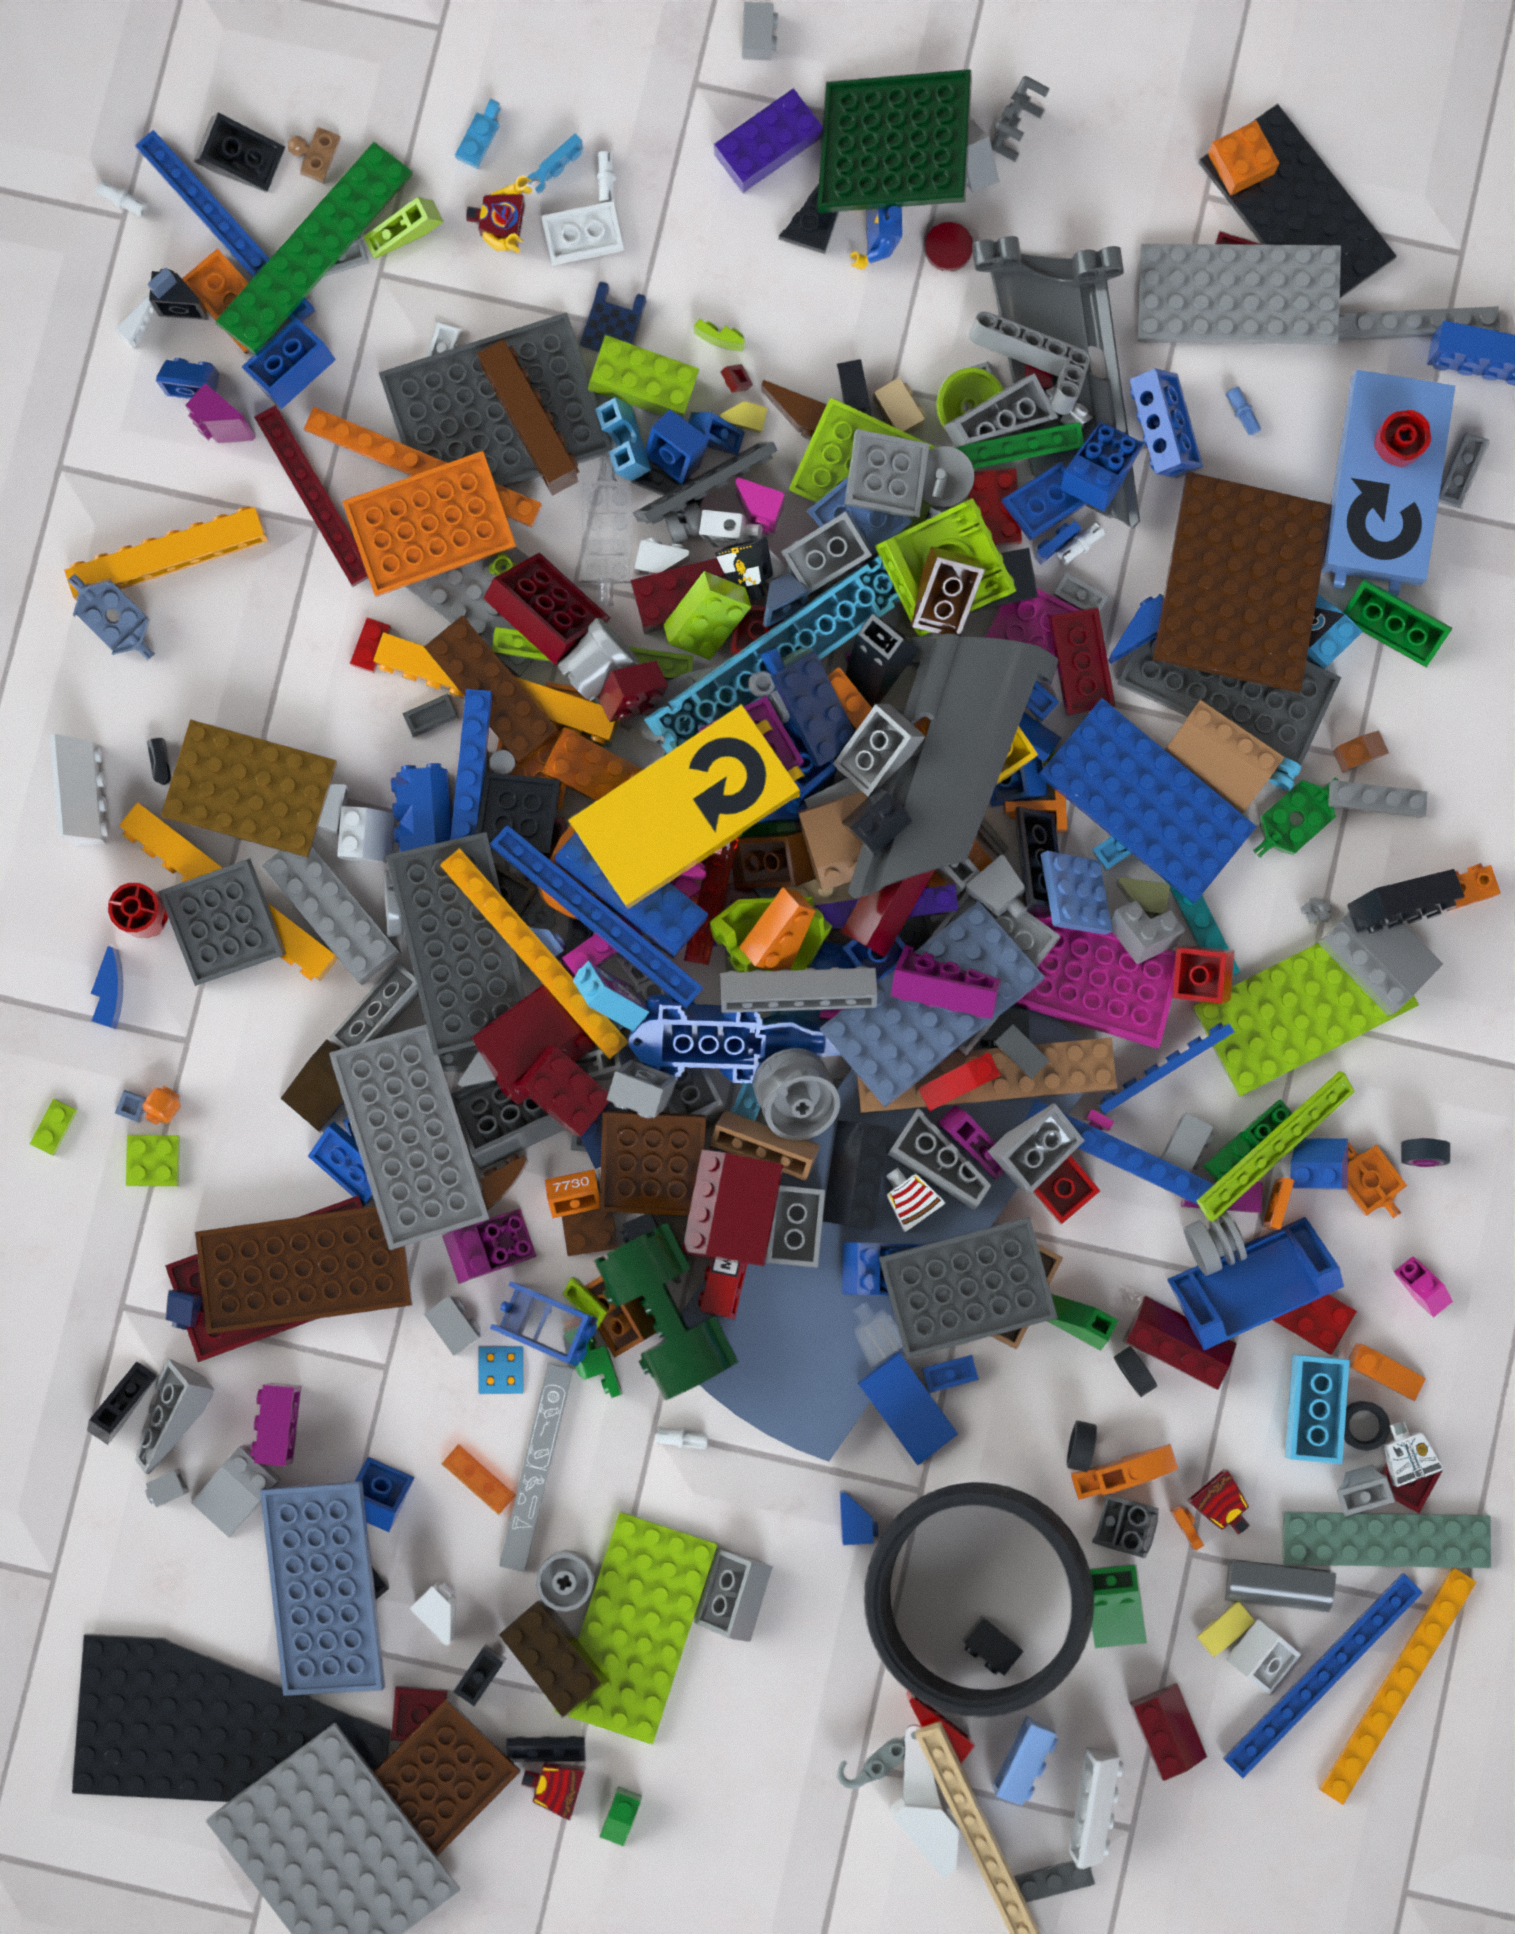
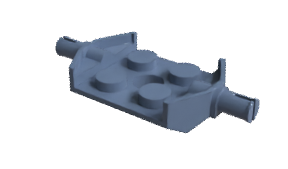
(121, 635)

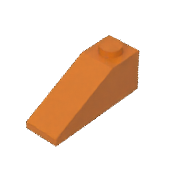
(1385, 1371)

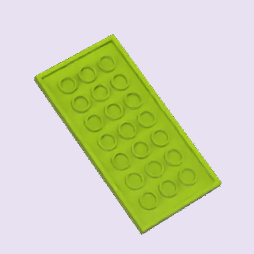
(1290, 1017)
(641, 1622)

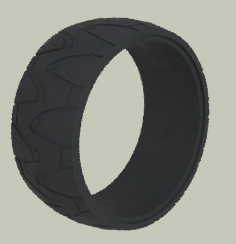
(902, 1662)

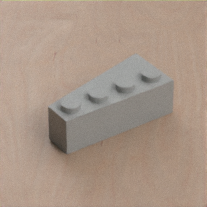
(1010, 410)
(938, 1161)

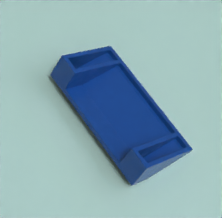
(1275, 1278)

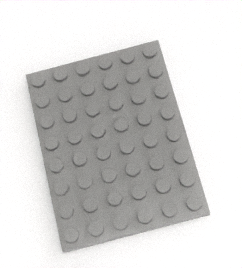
(332, 1845)

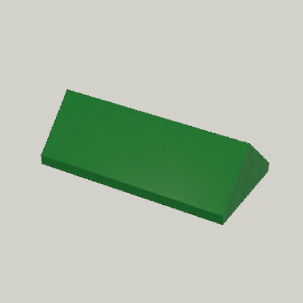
(1396, 623)

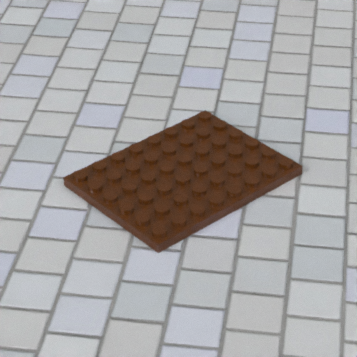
(1242, 582)

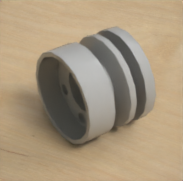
(1210, 1244)

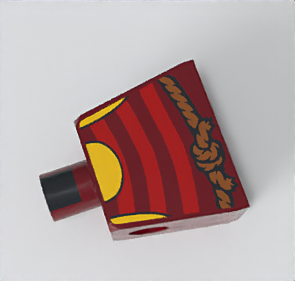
(1221, 1502)
(555, 1787)

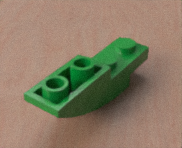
(1247, 1140)

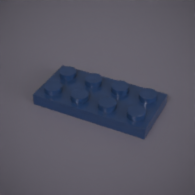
(814, 708)

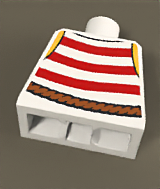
(911, 1199)

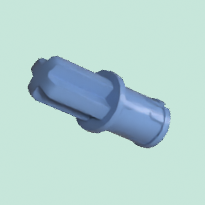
(1243, 411)

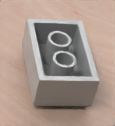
(796, 1227)

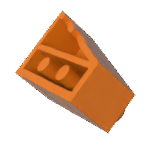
(779, 932)

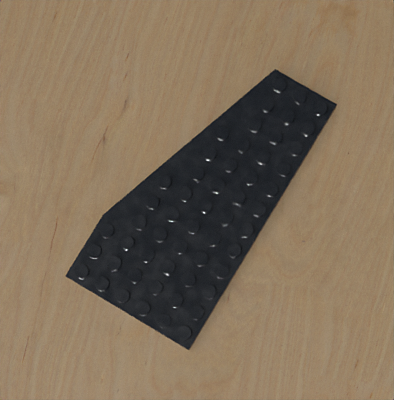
(189, 1724)

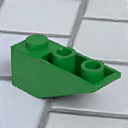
(1083, 1321)

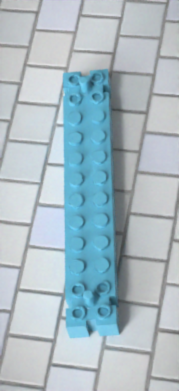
(818, 625)

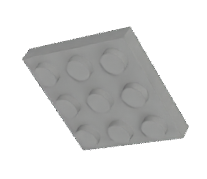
(886, 474)

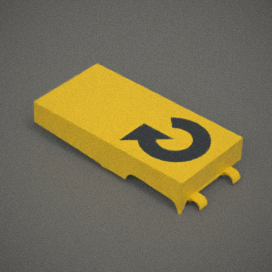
(686, 806)

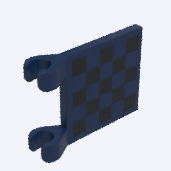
(611, 320)

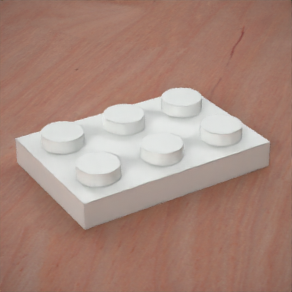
(582, 233)

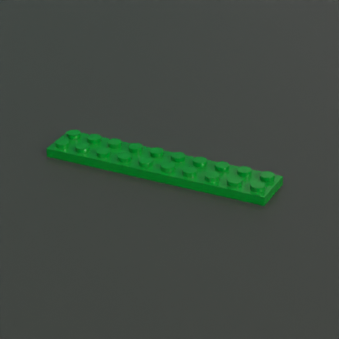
(314, 248)

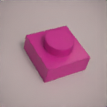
(1098, 1120)

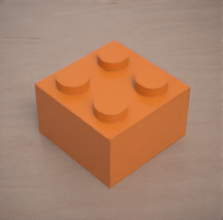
(1243, 157)

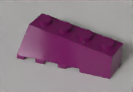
(944, 985)

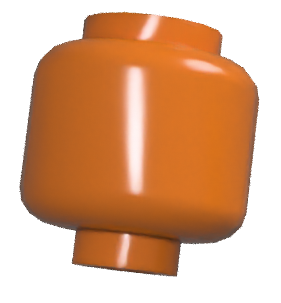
(161, 1105)

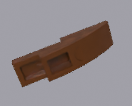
(500, 1181)

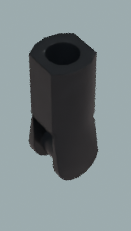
(159, 761)

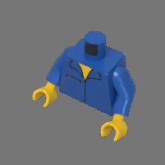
(883, 235)

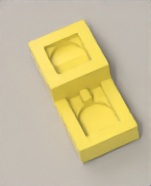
(1225, 1629)

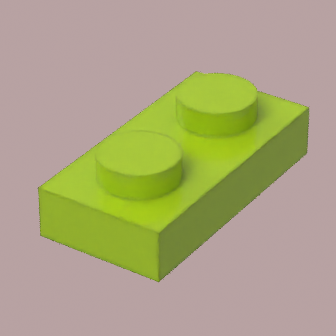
(53, 1127)

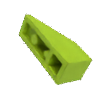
(403, 227)

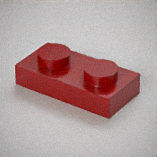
(368, 644)

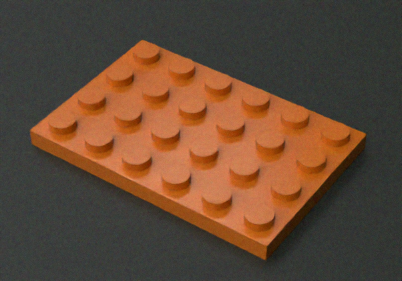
(429, 523)

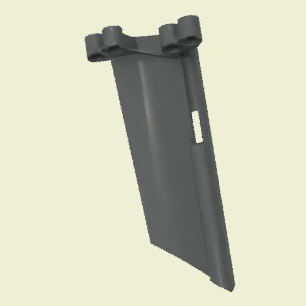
(1073, 305)
(974, 703)

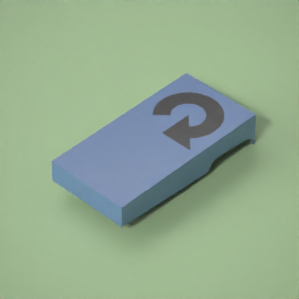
(1383, 511)

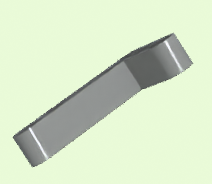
(1037, 351)

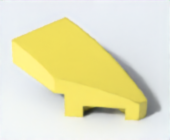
(746, 416)

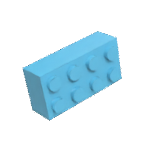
(1317, 1409)

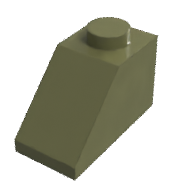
(1149, 895)

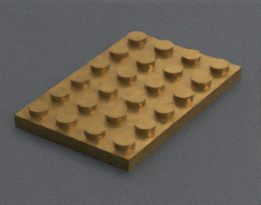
(249, 788)

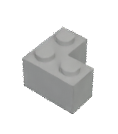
(981, 161)
(1145, 936)

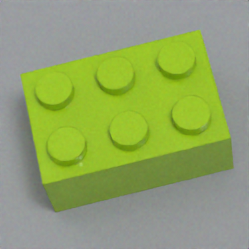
(707, 615)

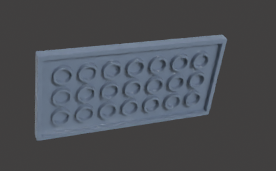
(906, 1039)
(322, 1588)

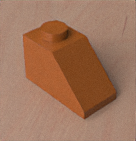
(1360, 751)

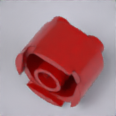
(1399, 452)

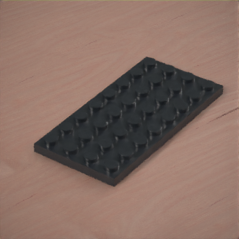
(1306, 205)

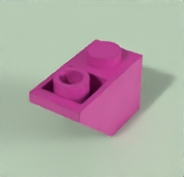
(1423, 1286)

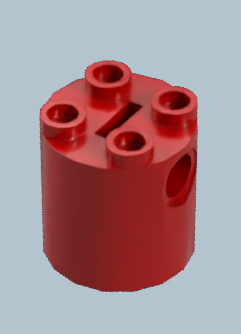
(137, 910)

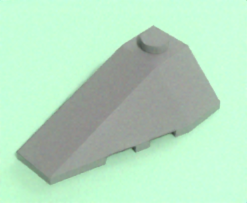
(179, 1404)

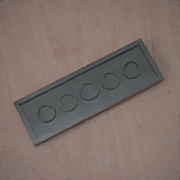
(698, 486)

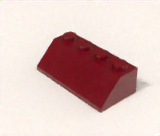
(1170, 1339)

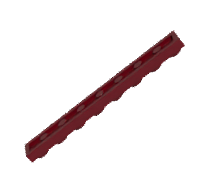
(312, 494)

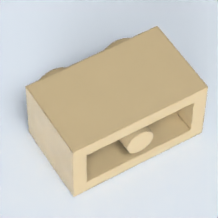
(898, 407)

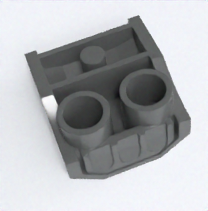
(1126, 1526)

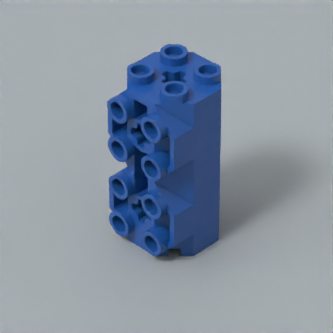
(422, 806)

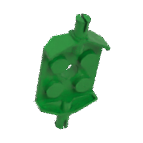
(1308, 801)

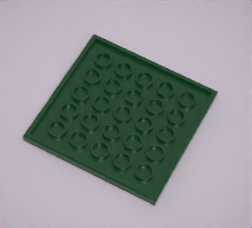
(895, 141)

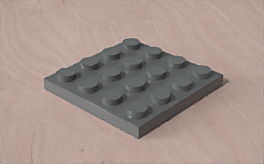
(222, 922)

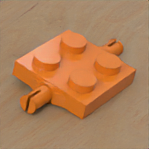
(1373, 1181)

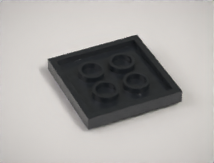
(523, 804)

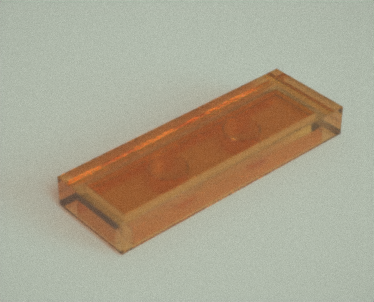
(478, 1479)

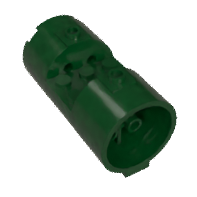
(687, 1353)

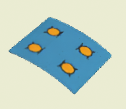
(500, 1370)

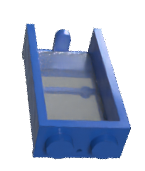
(546, 1324)

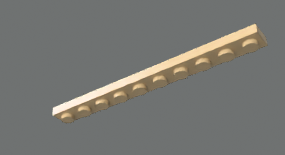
(976, 1829)

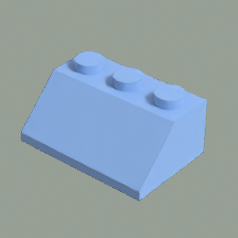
(1024, 1761)

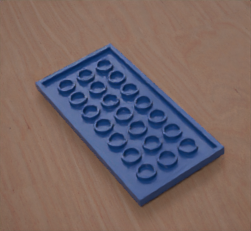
(1147, 801)

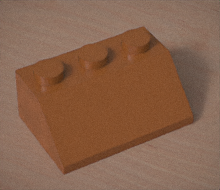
(623, 1325)

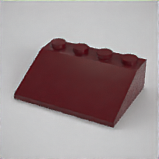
(543, 606)
(522, 1035)
(732, 1208)

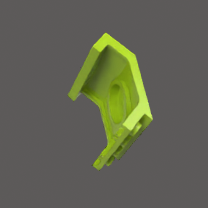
(953, 530)

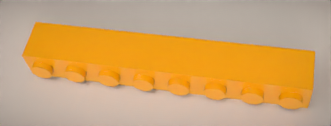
(174, 551)

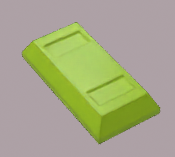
(584, 1300)

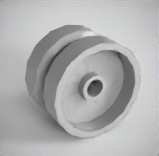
(560, 1595)

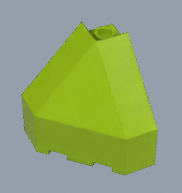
(738, 920)

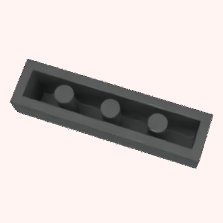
(1280, 1585)

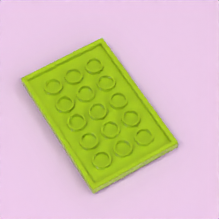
(830, 451)

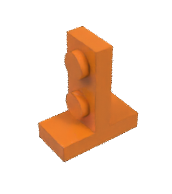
(1056, 806)

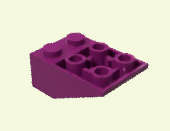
(489, 1246)

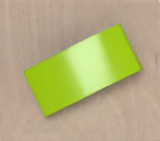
(727, 338)

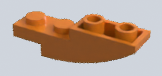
(1125, 1473)

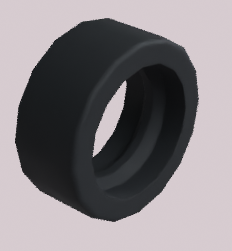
(1135, 1371)
(1384, 1426)
(1081, 1446)

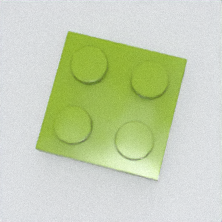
(152, 1160)

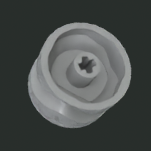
(796, 1094)

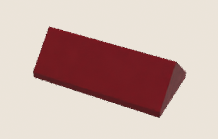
(881, 915)

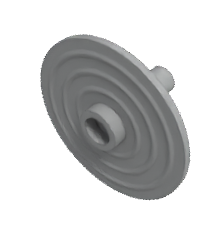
(947, 477)

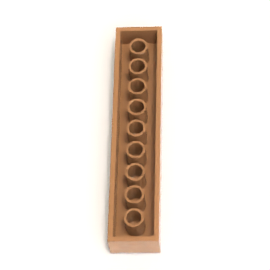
(1071, 1069)

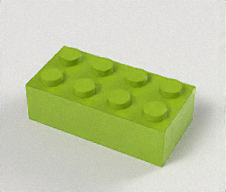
(642, 378)

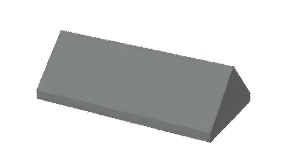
(378, 1008)

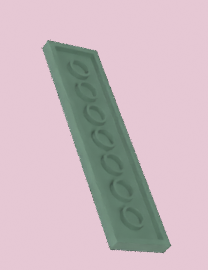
(1387, 1539)

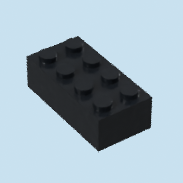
(1406, 901)

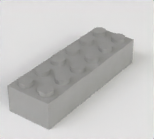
(332, 912)

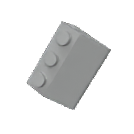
(733, 1595)

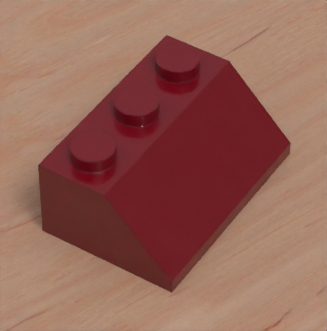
(1168, 1731)

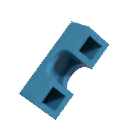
(619, 422)

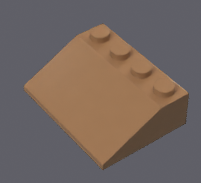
(1224, 755)
(828, 843)

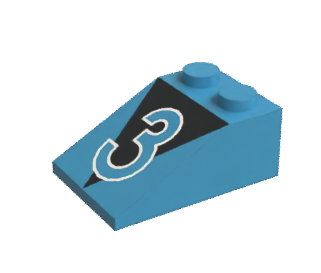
(1330, 633)

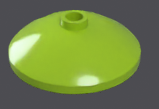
(967, 387)

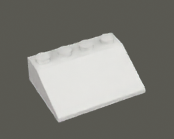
(78, 790)
(1094, 1807)

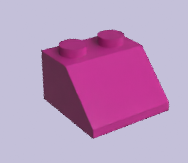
(760, 504)

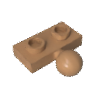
(318, 154)

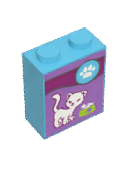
(610, 996)

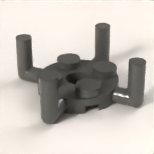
(1010, 120)

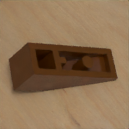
(798, 409)

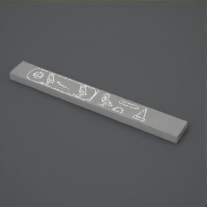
(536, 1467)

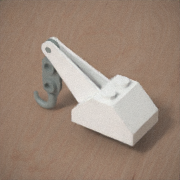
(919, 1810)

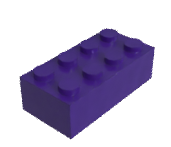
(768, 140)

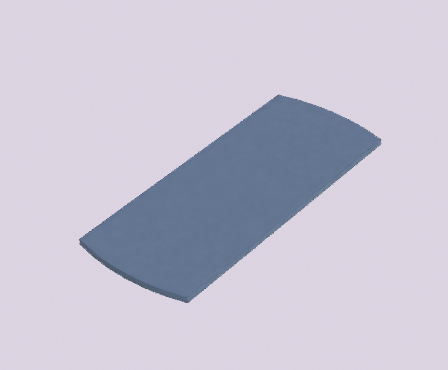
(793, 1321)

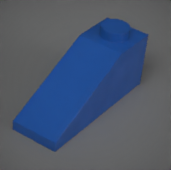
(1141, 628)

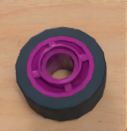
(1425, 1152)

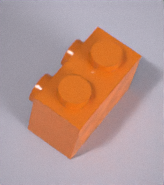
(1477, 885)

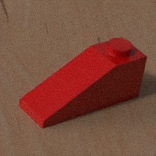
(959, 1081)

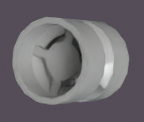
(676, 523)

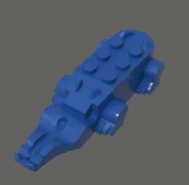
(710, 1039)

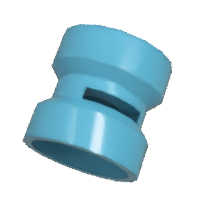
(1285, 774)

